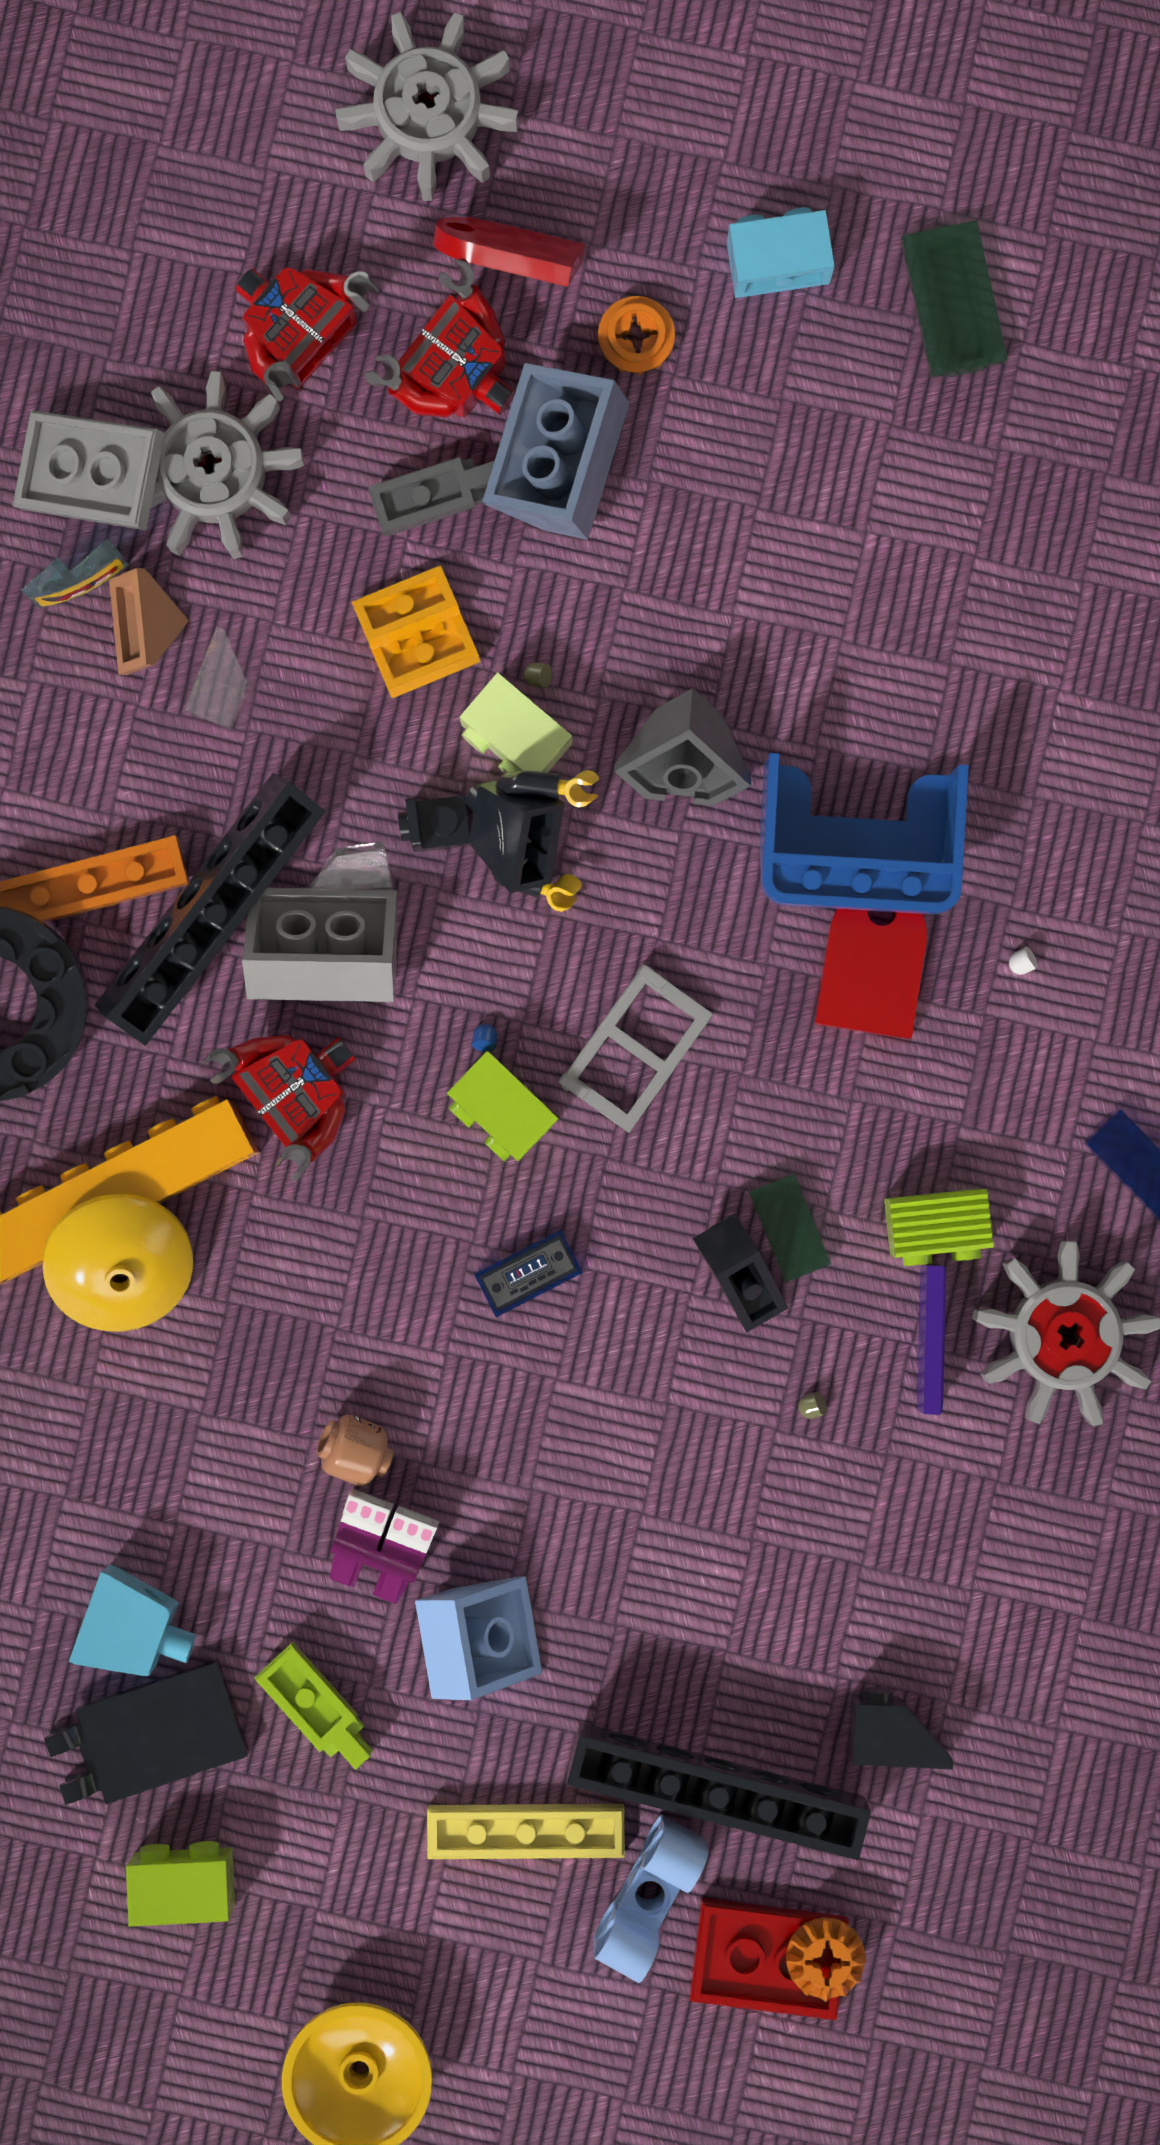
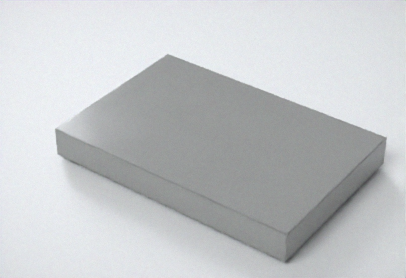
(88, 469)

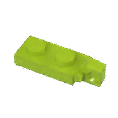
(314, 1705)

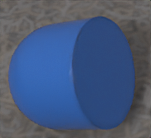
(484, 1038)

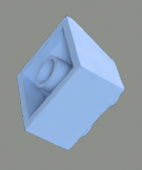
(478, 1638)

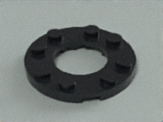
(60, 1003)

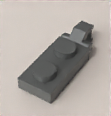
(429, 494)

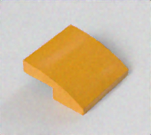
(416, 631)

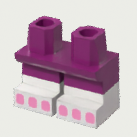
(359, 1541)

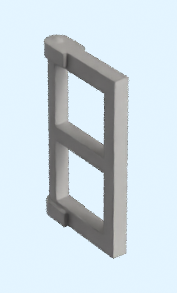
(607, 1028)

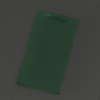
(954, 299)

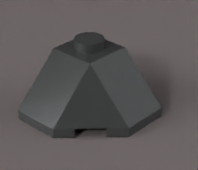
(684, 753)

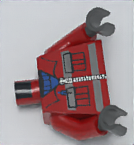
(298, 321)
(452, 358)
(290, 1090)

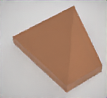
(142, 620)

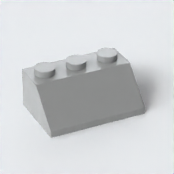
(321, 945)

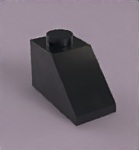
(740, 1272)
(891, 1734)

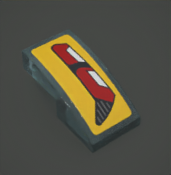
(59, 584)

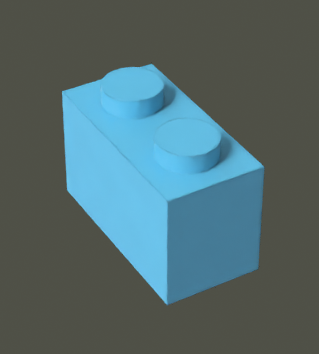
(780, 252)

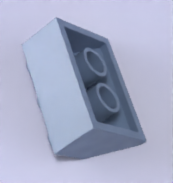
(557, 449)

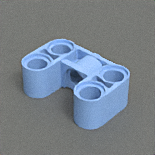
(629, 1929)

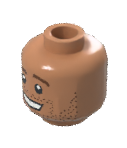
(354, 1450)

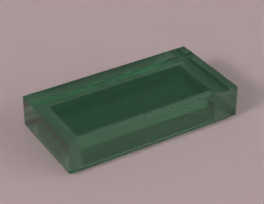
(789, 1228)

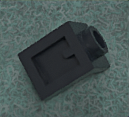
(435, 823)

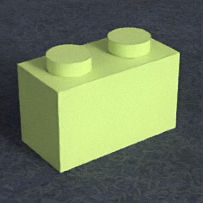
(513, 729)

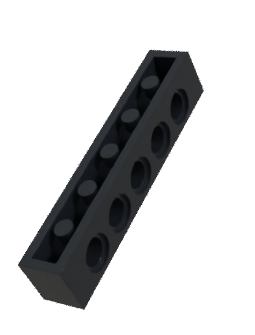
(209, 909)
(718, 1791)

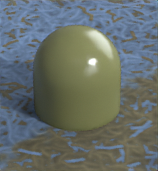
(538, 674)
(812, 1406)

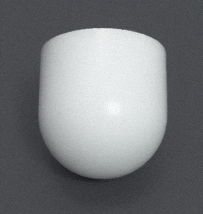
(1023, 961)

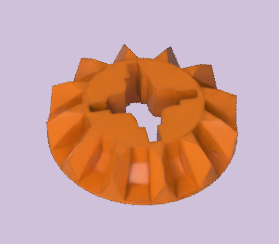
(651, 319)
(809, 1944)

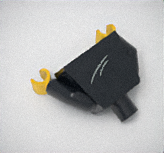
(520, 827)

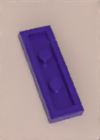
(931, 1339)

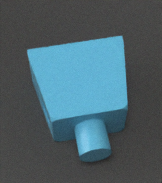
(129, 1627)

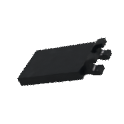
(151, 1735)

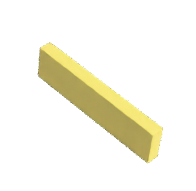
(525, 1831)

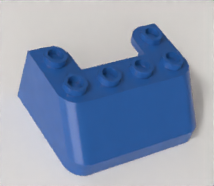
(860, 860)

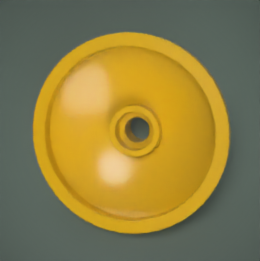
(113, 1238)
(349, 2108)

